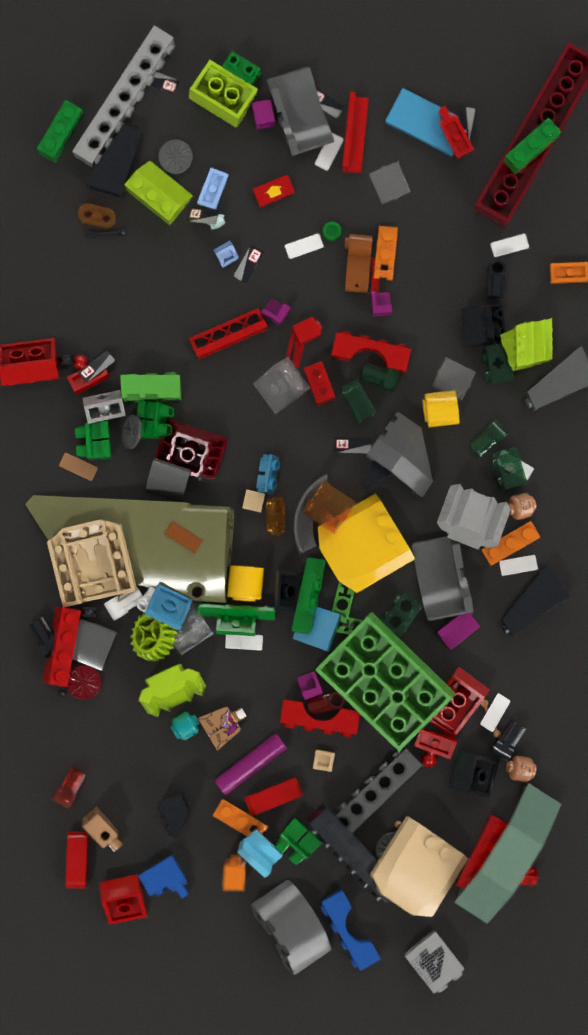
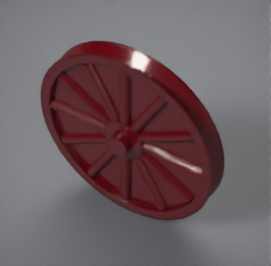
(84, 682)

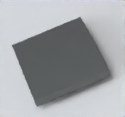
(167, 480)
(93, 644)

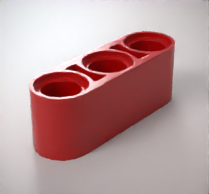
(273, 796)
(77, 859)

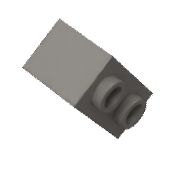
(103, 406)

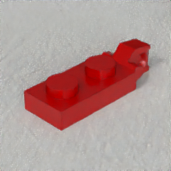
(454, 133)

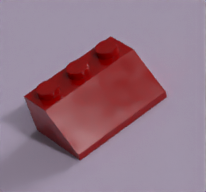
(28, 362)

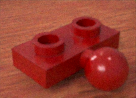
(77, 381)
(435, 744)

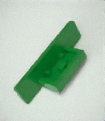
(308, 595)
(236, 619)

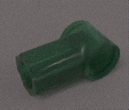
(385, 378)
(492, 435)

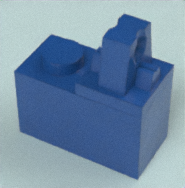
(164, 874)

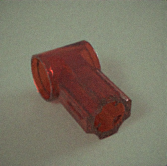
(323, 703)
(68, 790)

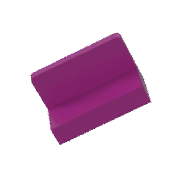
(458, 630)

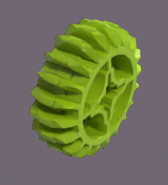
(152, 638)

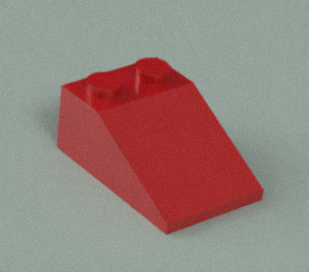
(467, 698)

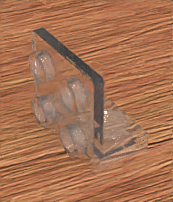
(192, 631)

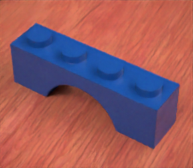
(362, 951)

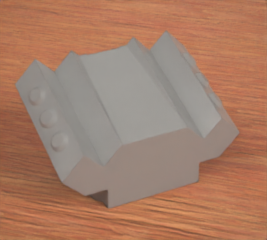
(473, 517)

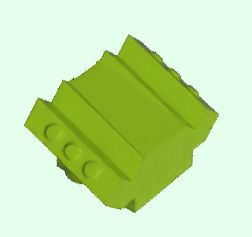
(528, 344)
(171, 689)

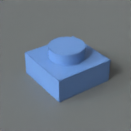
(226, 254)

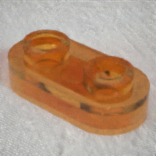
(97, 215)
(275, 516)

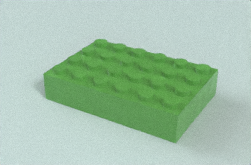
(385, 681)

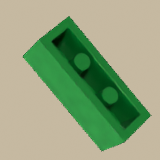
(60, 131)
(532, 146)

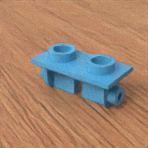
(270, 465)

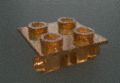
(329, 507)

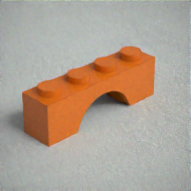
(234, 872)

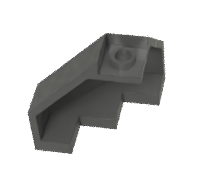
(404, 454)

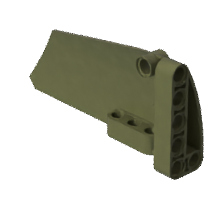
(153, 554)

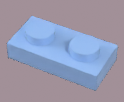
(212, 189)

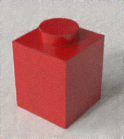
(307, 330)

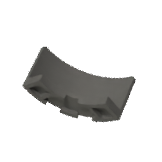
(300, 111)
(304, 524)
(440, 578)
(294, 926)

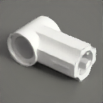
(121, 604)

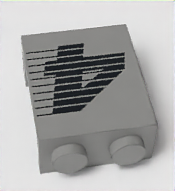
(434, 962)

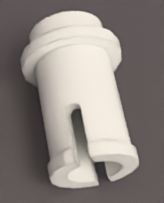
(142, 603)

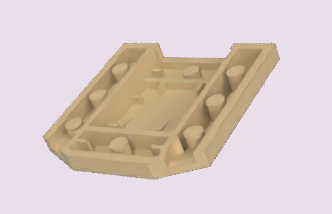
(91, 562)
(417, 869)

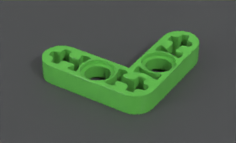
(345, 613)

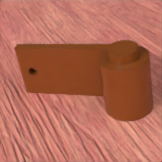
(358, 262)

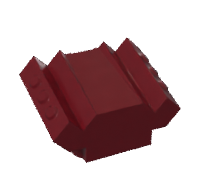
(192, 449)

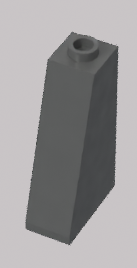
(562, 381)

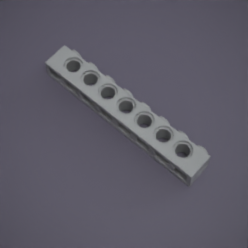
(156, 39)

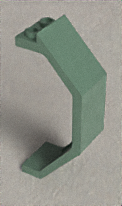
(510, 855)

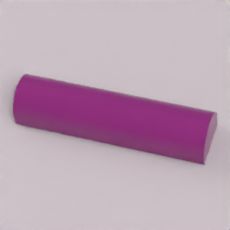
(250, 764)

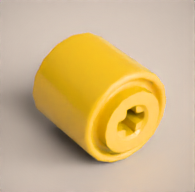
(441, 408)
(245, 583)

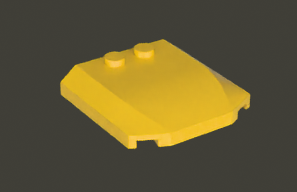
(364, 546)

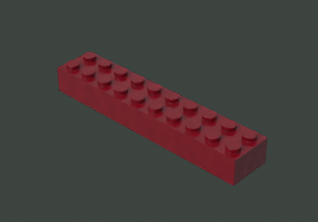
(554, 102)

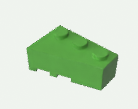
(151, 387)

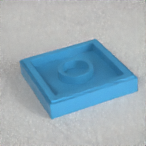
(168, 607)
(323, 630)

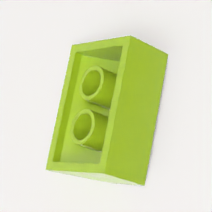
(222, 93)
(158, 192)

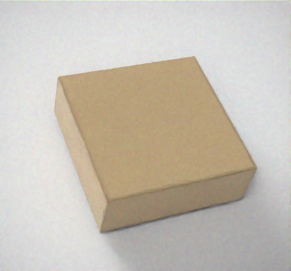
(253, 501)
(323, 760)

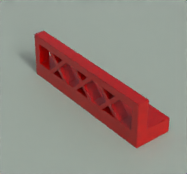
(355, 134)
(230, 339)

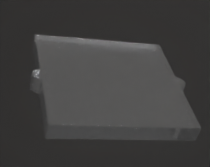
(389, 182)
(454, 377)

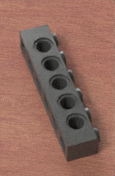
(410, 766)

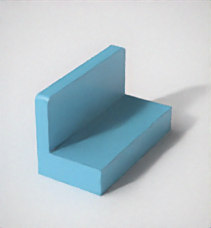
(259, 852)

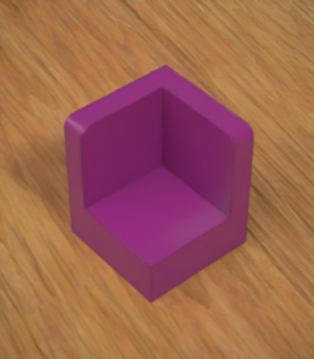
(263, 114)
(381, 304)
(276, 312)
(309, 685)

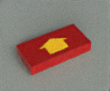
(273, 191)

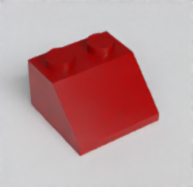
(123, 899)

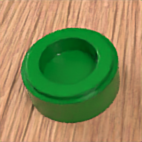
(332, 231)

